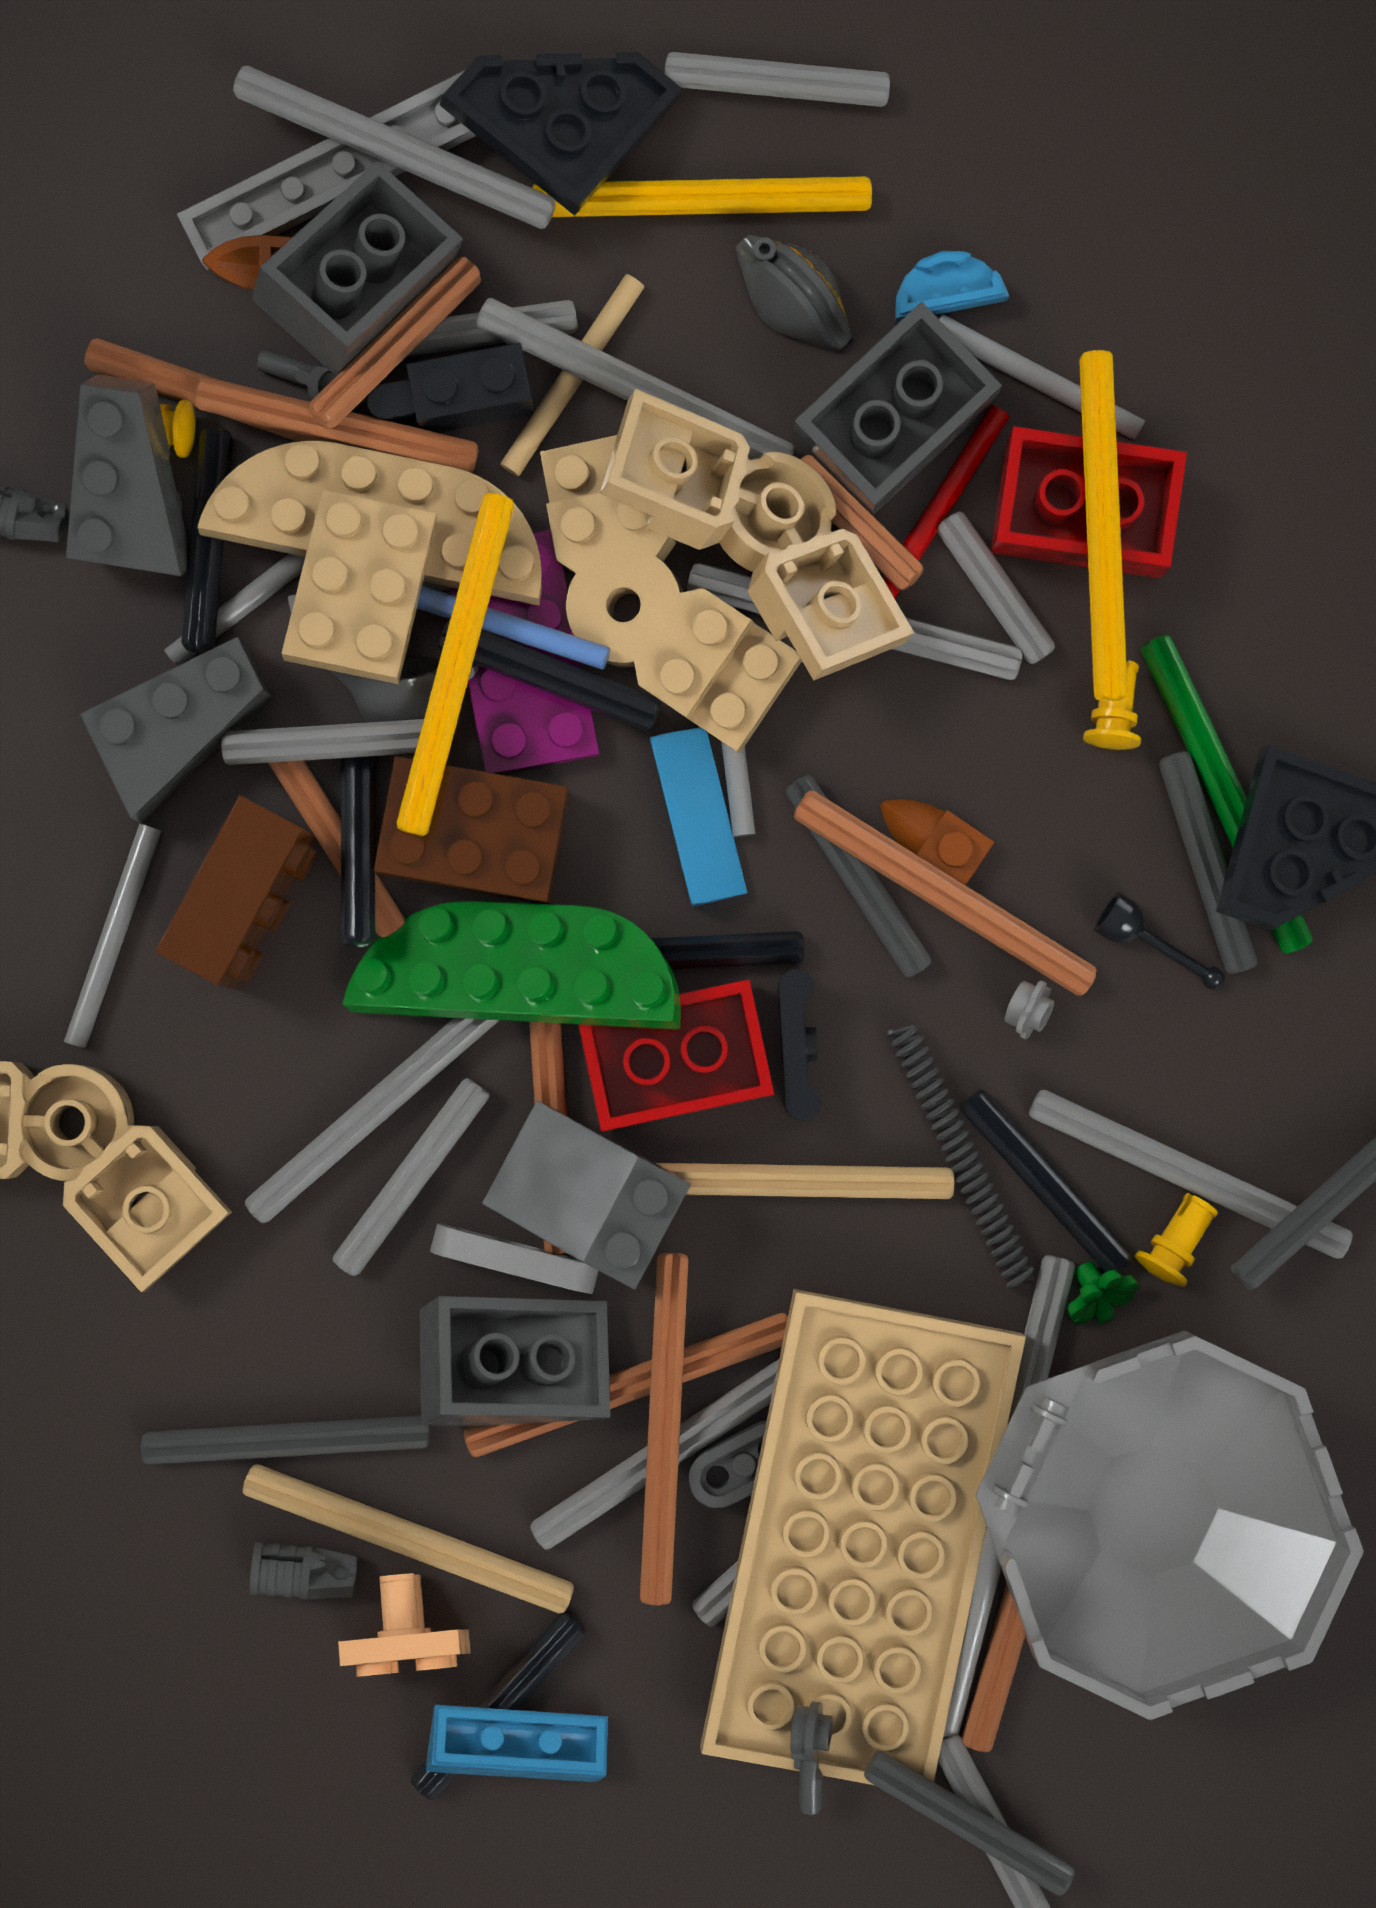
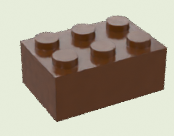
(483, 837)
(238, 895)

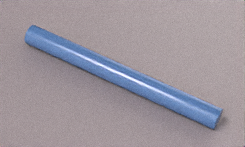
(522, 630)

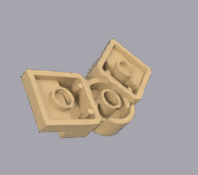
(769, 519)
(683, 644)
(121, 1177)

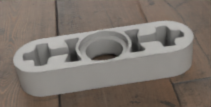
(513, 1258)

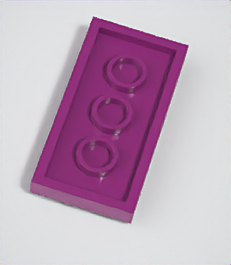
(518, 722)

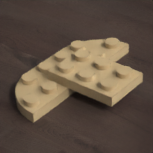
(368, 540)

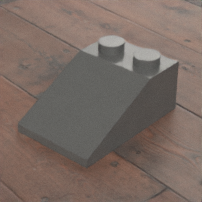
(586, 1194)
(513, 1361)

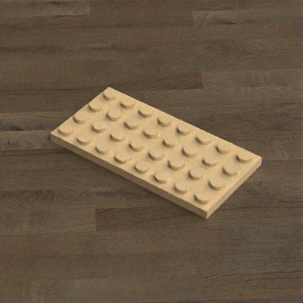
(861, 1535)

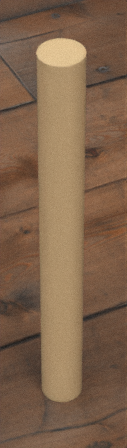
(567, 383)

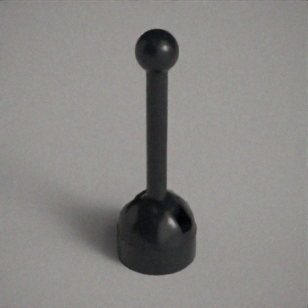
(1124, 922)

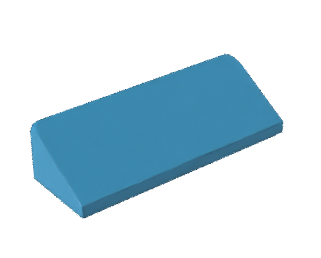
(698, 816)
(517, 1743)

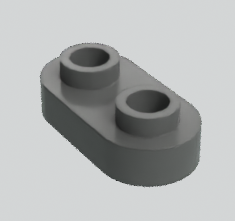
(739, 1457)

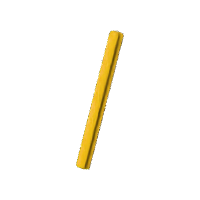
(725, 196)
(1103, 525)
(455, 664)

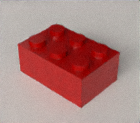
(1045, 503)
(674, 1072)

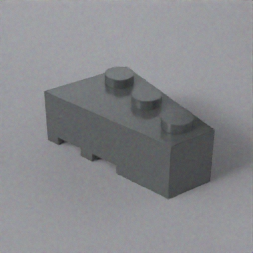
(123, 481)
(174, 723)

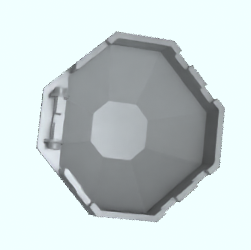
(1168, 1524)

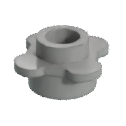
(1029, 1008)

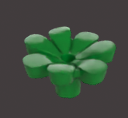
(1100, 1294)

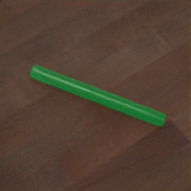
(1209, 757)

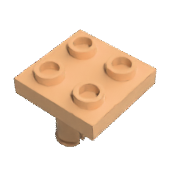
(403, 1634)

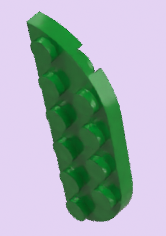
(518, 967)

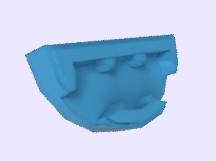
(949, 284)

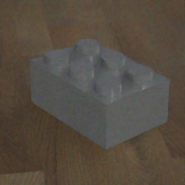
(355, 267)
(896, 408)

